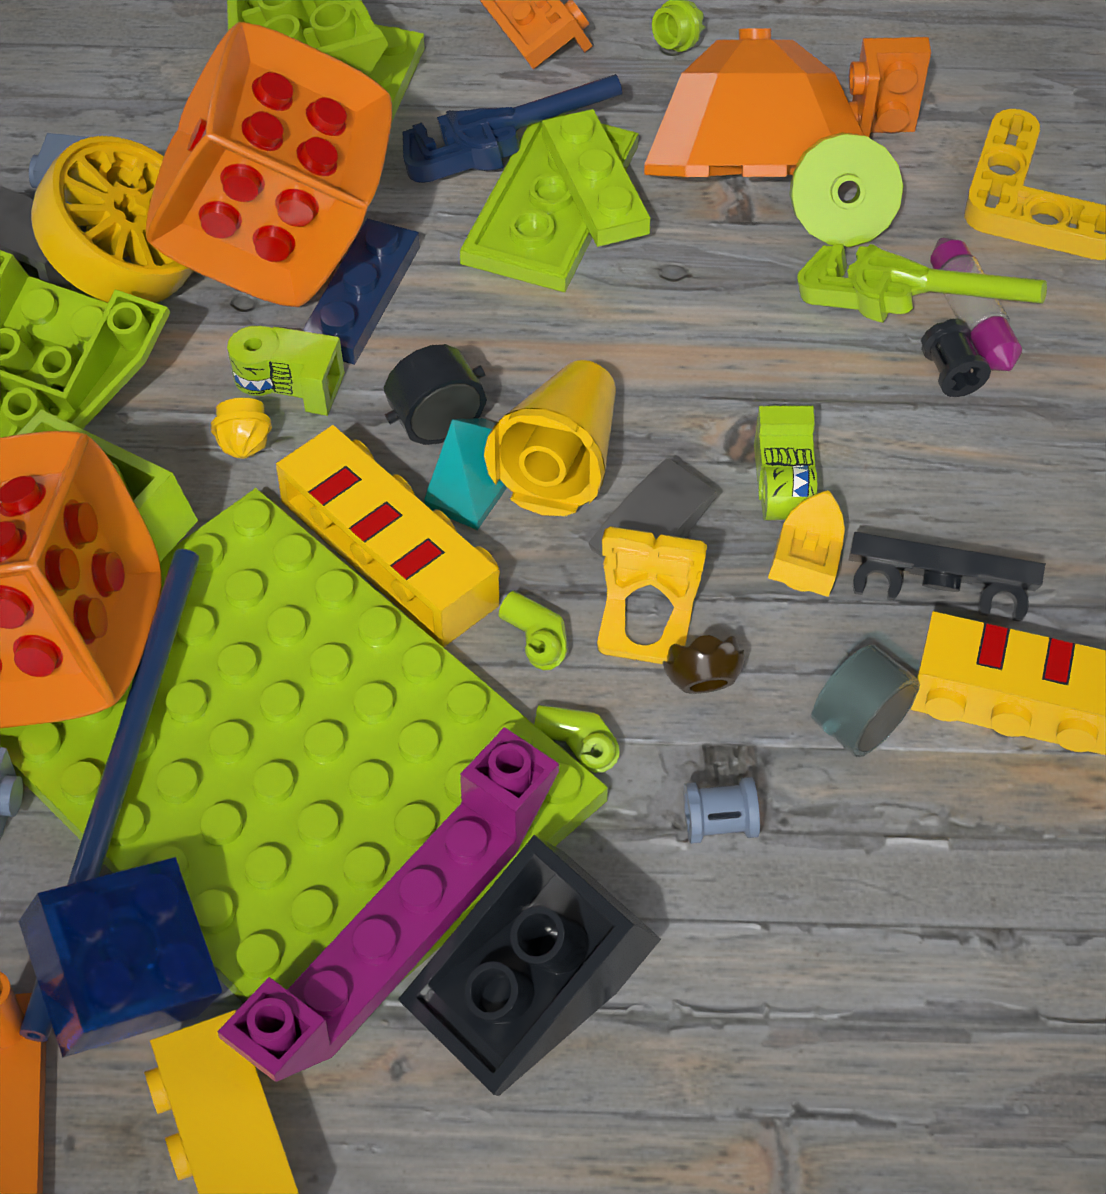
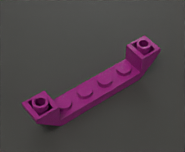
(366, 961)

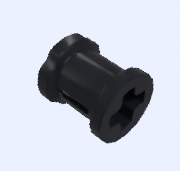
(955, 358)

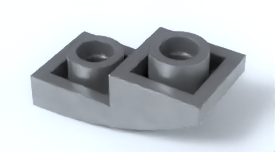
(662, 503)

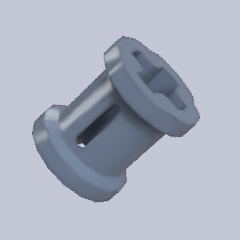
(721, 810)

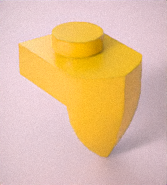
(810, 545)

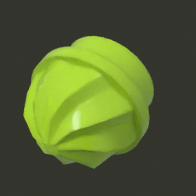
(677, 25)

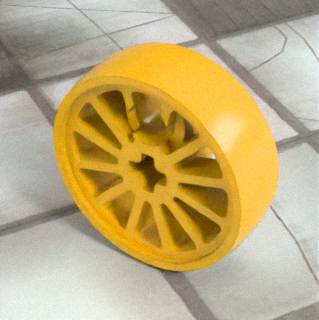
(110, 193)

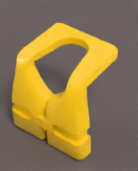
(639, 560)

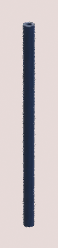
(124, 752)

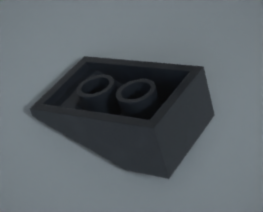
(527, 966)

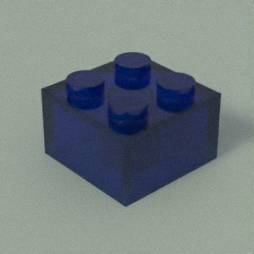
(119, 956)

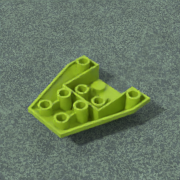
(66, 347)

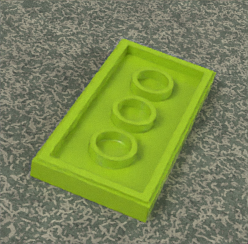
(530, 219)

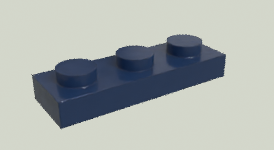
(364, 286)

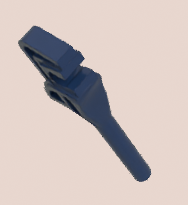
(486, 135)

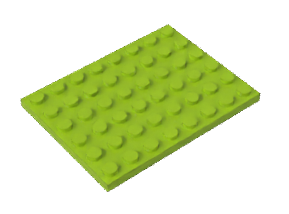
(289, 749)

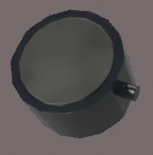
(432, 390)

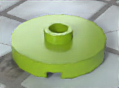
(817, 183)

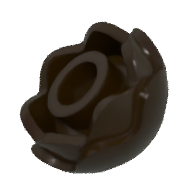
(705, 664)

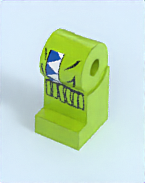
(287, 364)
(784, 458)

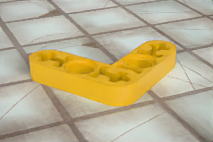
(1019, 203)

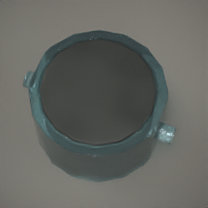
(865, 700)

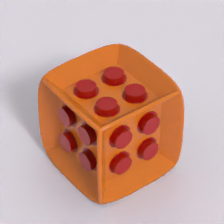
(270, 166)
(72, 579)

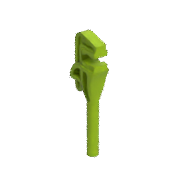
(886, 282)

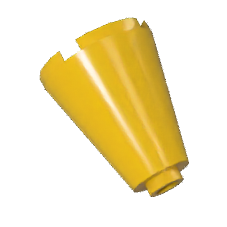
(556, 441)

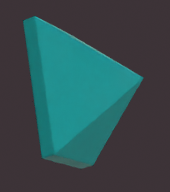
(461, 478)

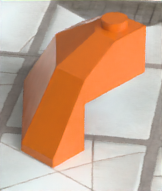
(749, 110)

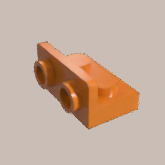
(539, 26)
(889, 83)

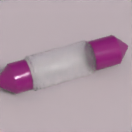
(985, 316)

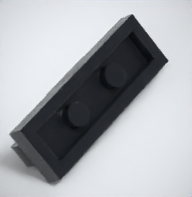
(945, 570)

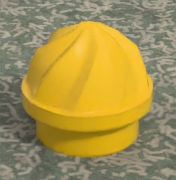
(241, 427)

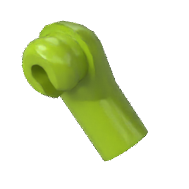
(543, 630)
(583, 732)

